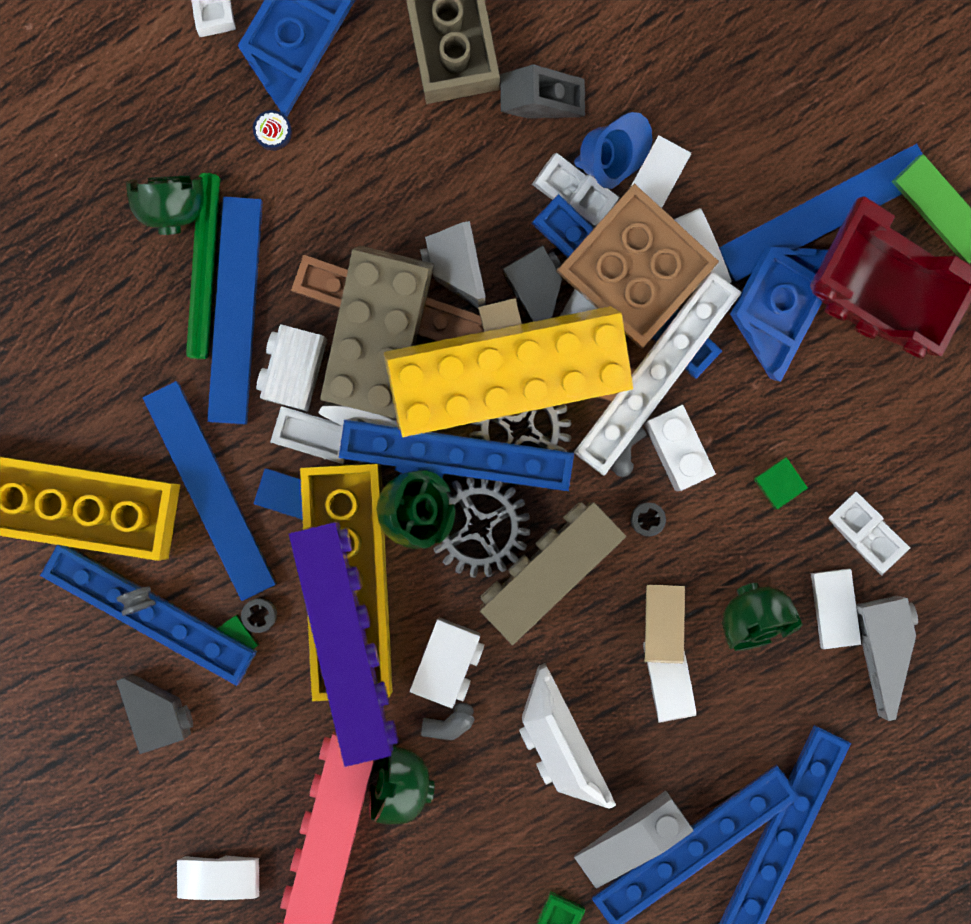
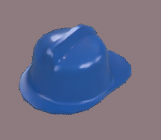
(616, 149)

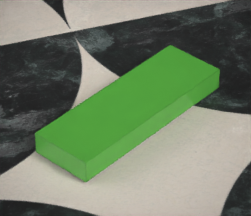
(937, 204)

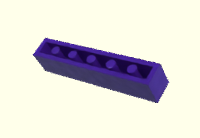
(342, 643)

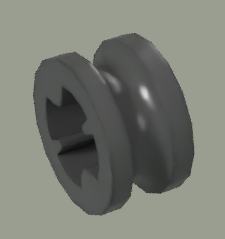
(652, 530)
(136, 600)
(248, 611)

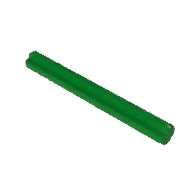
(203, 270)

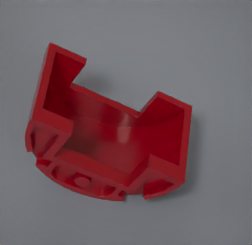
(892, 284)

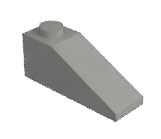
(887, 643)
(634, 840)

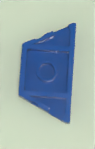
(288, 43)
(778, 305)

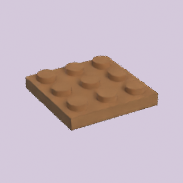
(638, 264)

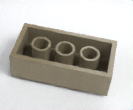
(453, 48)
(376, 315)
(551, 572)

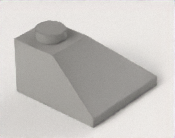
(456, 262)

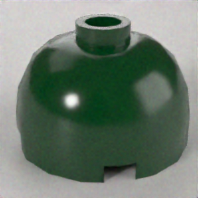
(166, 202)
(416, 509)
(758, 616)
(400, 788)

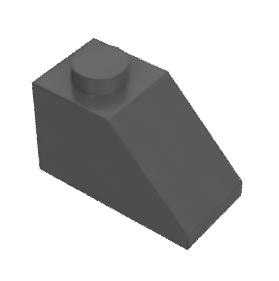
(542, 93)
(535, 283)
(153, 714)

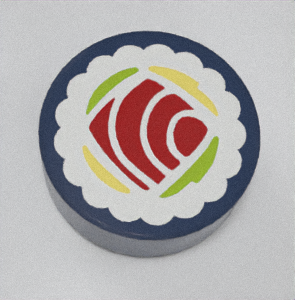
(272, 130)

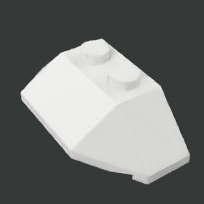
(560, 744)

